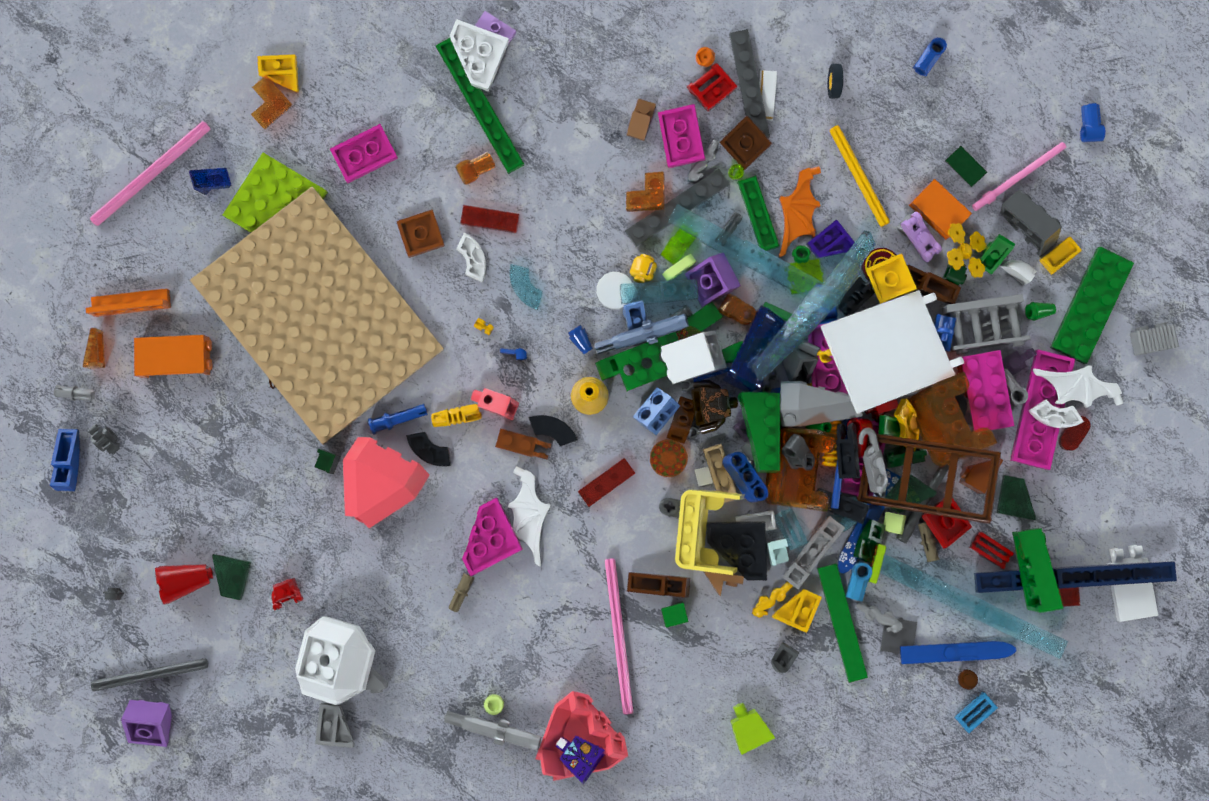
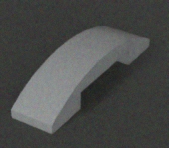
(813, 552)

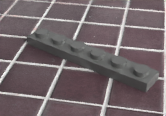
(748, 79)
(688, 199)

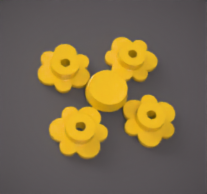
(964, 250)

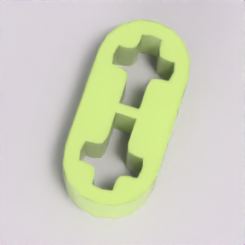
(679, 267)

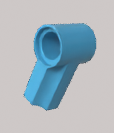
(858, 584)

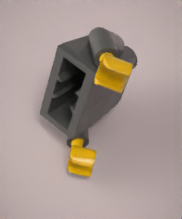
(802, 361)

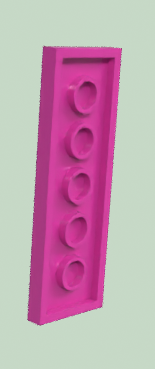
(1034, 440)

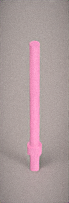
(991, 196)

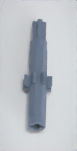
(648, 332)

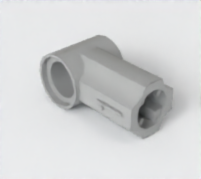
(1013, 386)

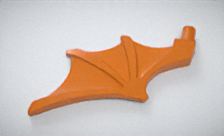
(799, 209)

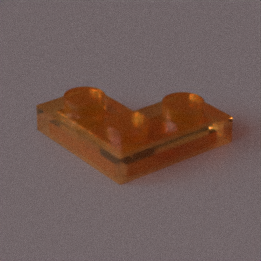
(274, 103)
(651, 198)

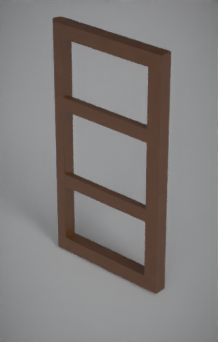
(946, 511)

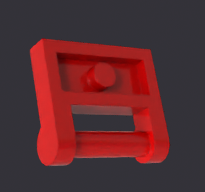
(715, 91)

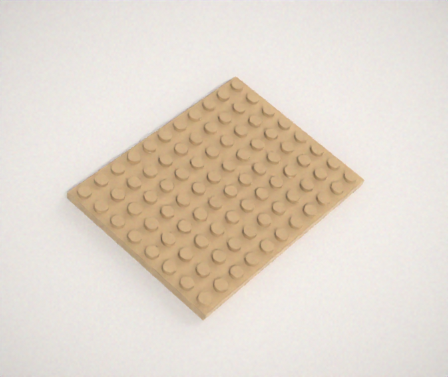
(317, 315)

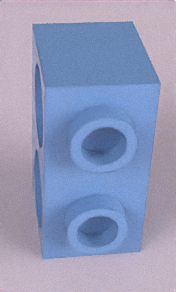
(656, 411)

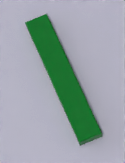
(842, 623)

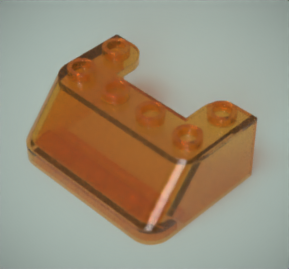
(942, 419)
(797, 486)

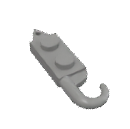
(874, 464)

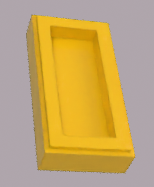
(1060, 255)

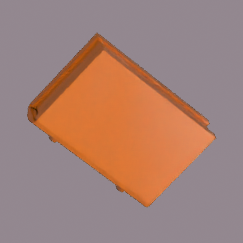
(939, 208)

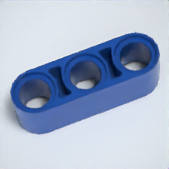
(753, 479)

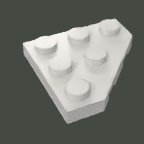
(478, 52)

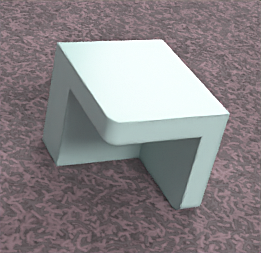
(777, 551)

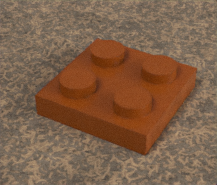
(420, 233)

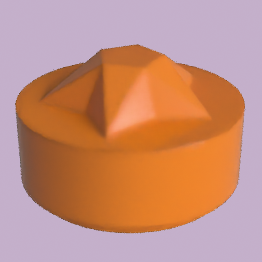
(705, 57)

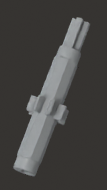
(500, 732)

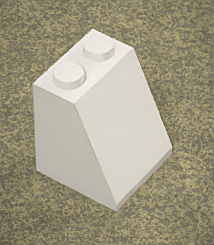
(693, 357)

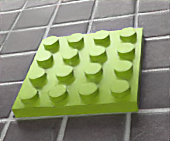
(266, 192)

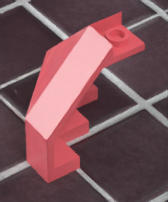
(378, 481)
(578, 717)

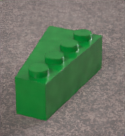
(762, 423)

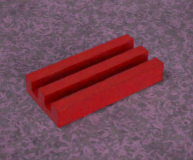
(1005, 559)

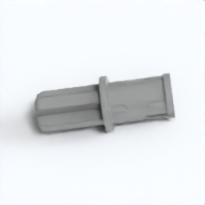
(74, 393)

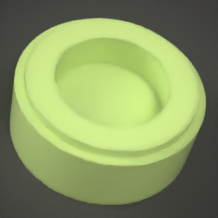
(493, 704)

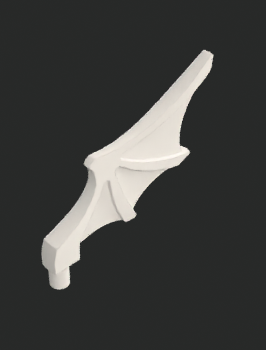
(1080, 386)
(528, 513)

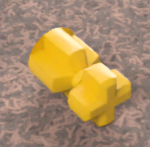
(481, 324)

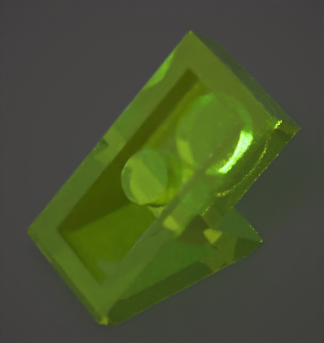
(677, 246)

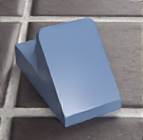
(634, 314)

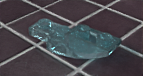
(659, 291)

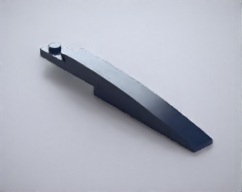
(1083, 576)

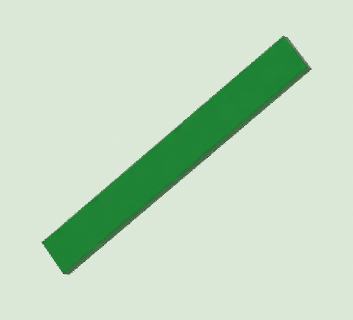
(481, 109)

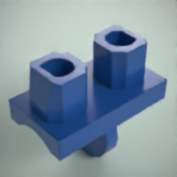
(945, 329)

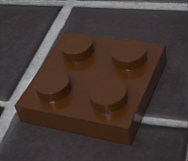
(746, 142)

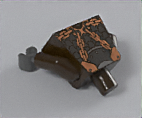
(710, 405)

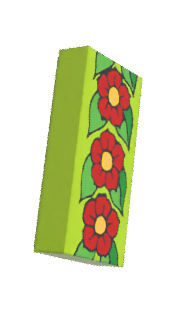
(877, 562)

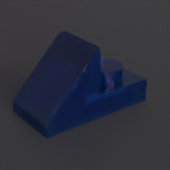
(208, 179)

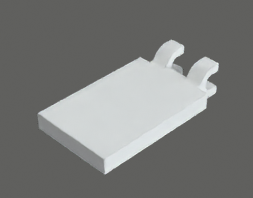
(1132, 600)

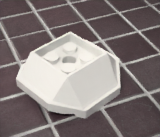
(348, 665)

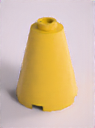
(589, 403)

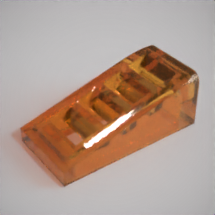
(94, 353)

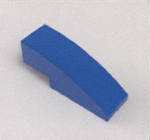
(65, 460)

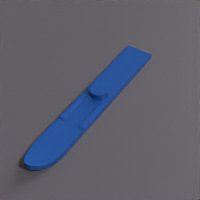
(955, 652)

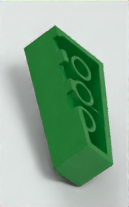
(1036, 571)

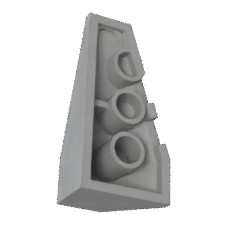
(811, 405)

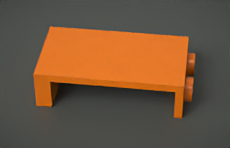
(172, 355)

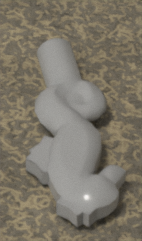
(698, 167)
(885, 619)

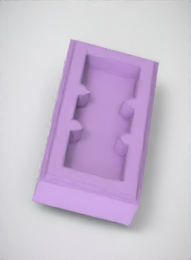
(496, 26)

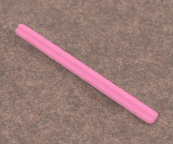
(150, 173)
(619, 639)

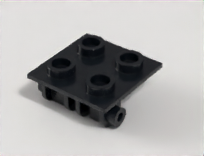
(856, 296)

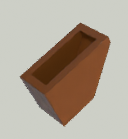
(976, 476)

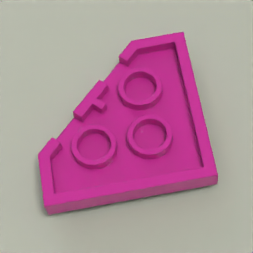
(490, 539)

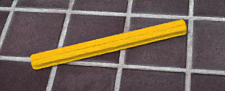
(859, 176)

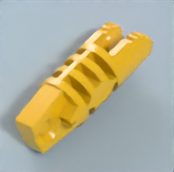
(458, 415)

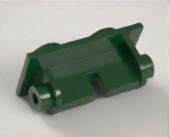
(896, 456)

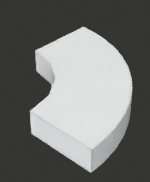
(474, 258)
(1055, 416)

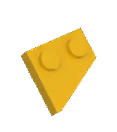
(280, 70)
(799, 610)

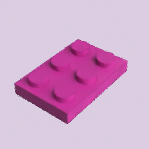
(681, 136)
(363, 153)

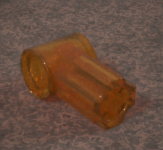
(471, 169)

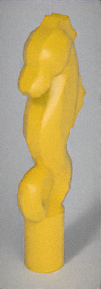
(765, 603)

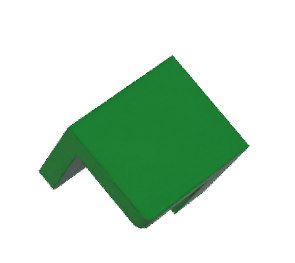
(674, 614)

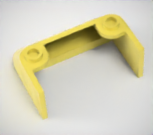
(692, 531)

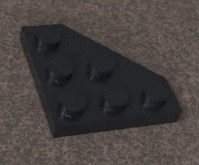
(741, 546)

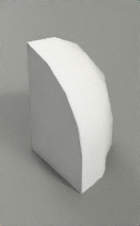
(1019, 270)

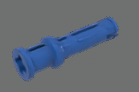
(388, 420)

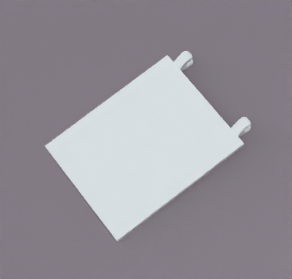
(888, 350)

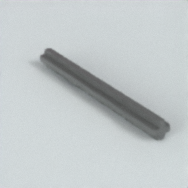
(149, 674)

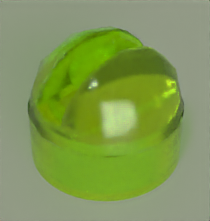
(739, 173)

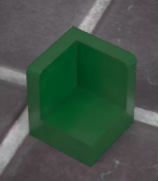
(327, 461)

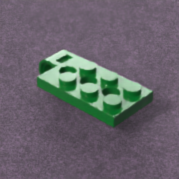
(615, 364)

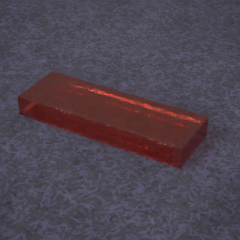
(489, 219)
(606, 482)

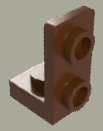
(682, 421)

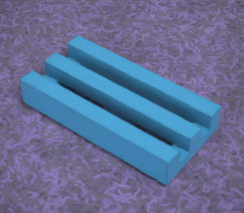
(970, 707)

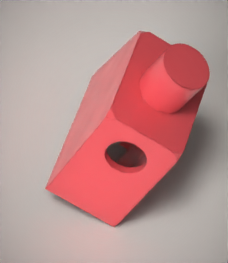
(500, 405)

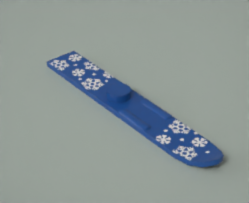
(846, 559)

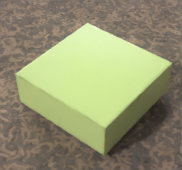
(894, 522)

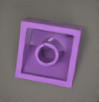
(713, 278)
(147, 723)

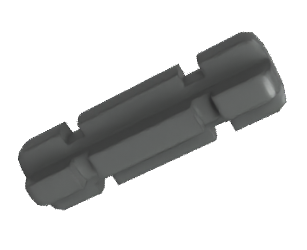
(731, 225)

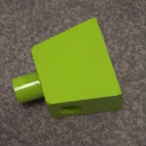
(749, 729)

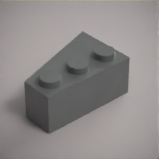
(1032, 221)

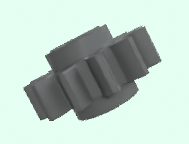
(104, 439)

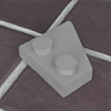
(333, 727)

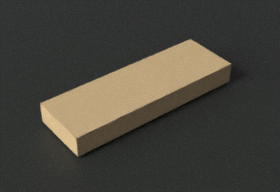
(721, 479)

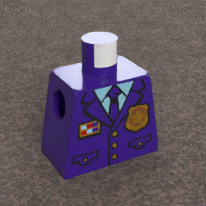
(580, 757)

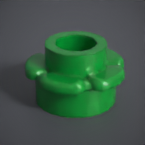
(801, 249)

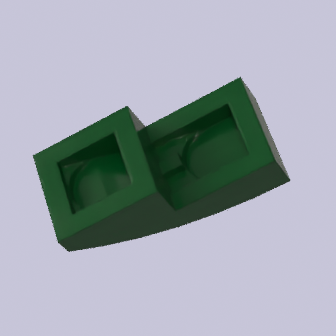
(870, 536)

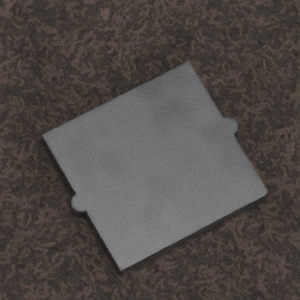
(906, 637)

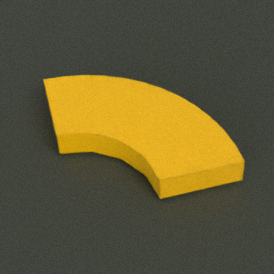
(906, 417)

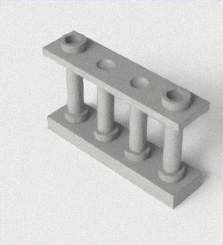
(992, 306)

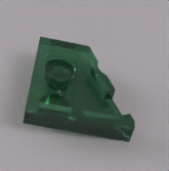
(916, 492)

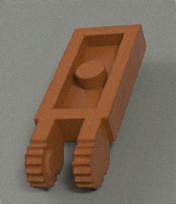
(520, 444)

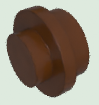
(967, 679)

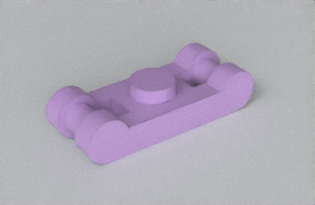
(921, 237)

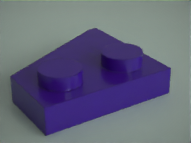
(831, 241)

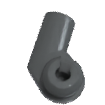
(766, 387)

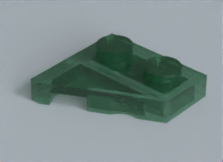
(1015, 499)
(231, 575)

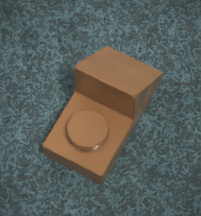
(641, 119)
(717, 579)

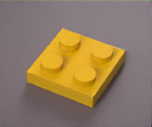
(891, 278)

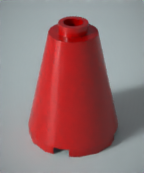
(181, 580)

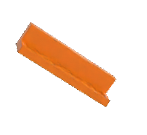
(129, 302)

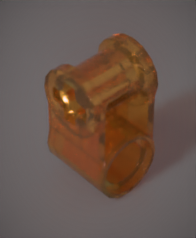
(735, 309)

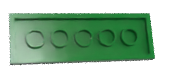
(1092, 305)

